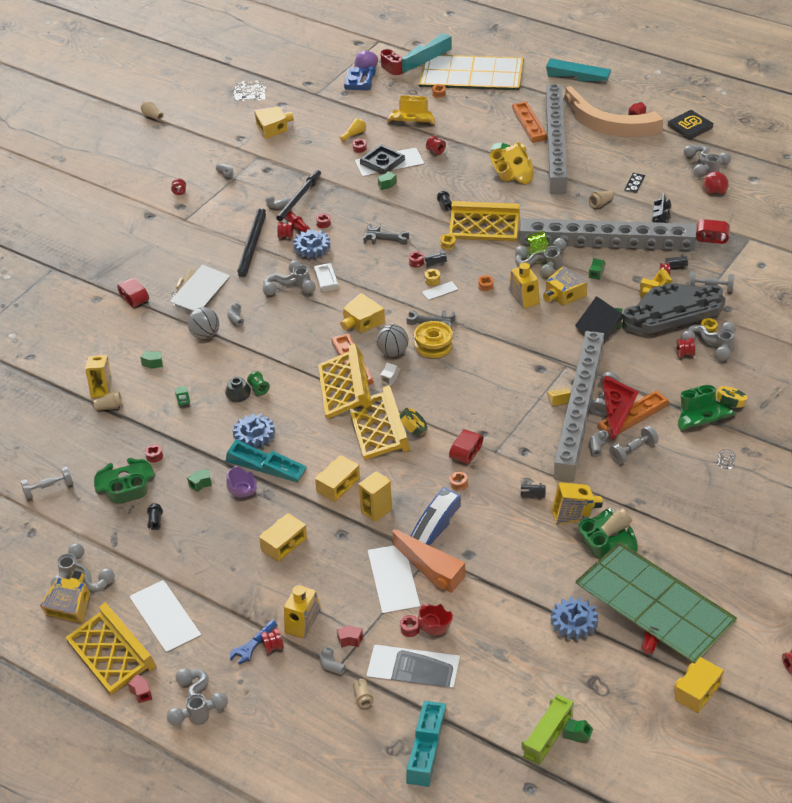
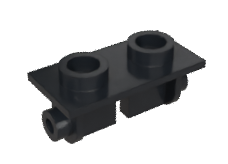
(661, 210)

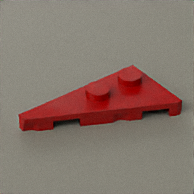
(618, 403)

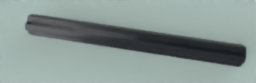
(251, 242)

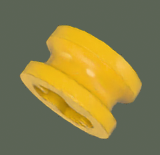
(447, 241)
(432, 277)
(710, 324)

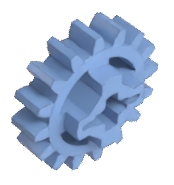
(311, 243)
(254, 430)
(574, 618)

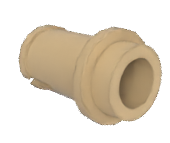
(364, 697)

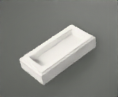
(326, 277)

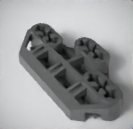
(673, 306)

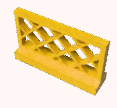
(484, 212)
(357, 377)
(394, 422)
(127, 641)

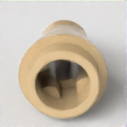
(149, 109)
(598, 199)
(110, 401)
(617, 522)

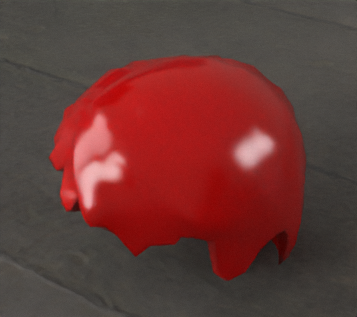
(716, 182)
(434, 619)

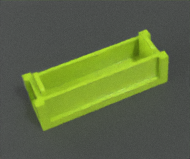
(548, 729)

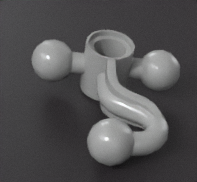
(709, 162)
(550, 256)
(298, 278)
(722, 340)
(68, 564)
(196, 703)

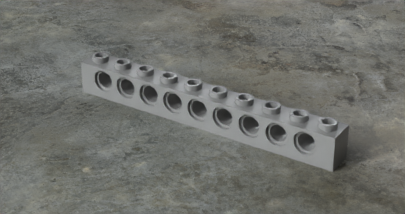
(556, 140)
(613, 234)
(578, 407)

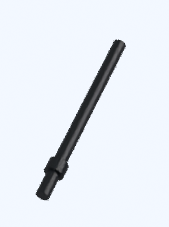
(310, 181)

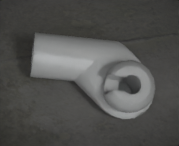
(226, 169)
(276, 204)
(233, 314)
(597, 441)
(328, 661)

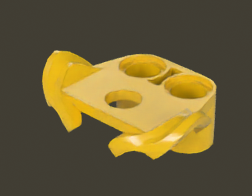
(412, 109)
(506, 169)

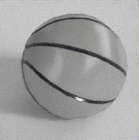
(203, 323)
(392, 340)

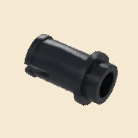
(444, 198)
(435, 258)
(675, 262)
(534, 490)
(154, 512)

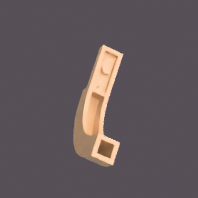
(610, 123)

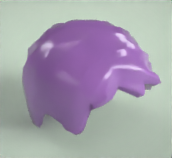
(365, 59)
(240, 483)

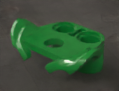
(698, 402)
(139, 473)
(594, 535)

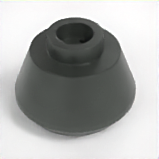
(237, 389)

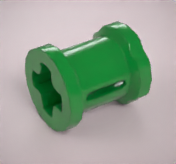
(260, 382)

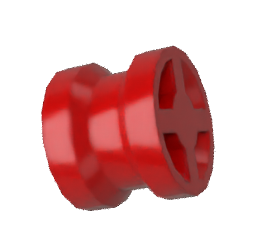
(436, 145)
(285, 230)
(685, 347)
(272, 641)

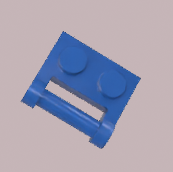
(355, 77)

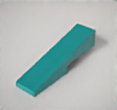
(422, 54)
(583, 72)
(272, 463)
(426, 744)

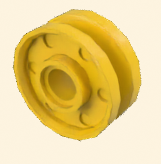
(433, 339)

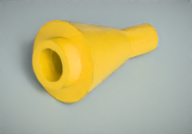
(357, 127)

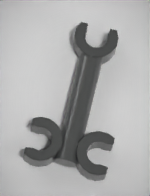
(373, 233)
(414, 318)

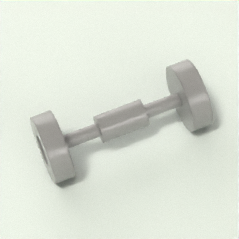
(712, 281)
(598, 405)
(619, 454)
(47, 482)

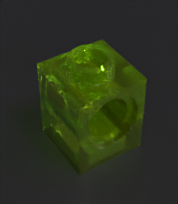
(538, 241)

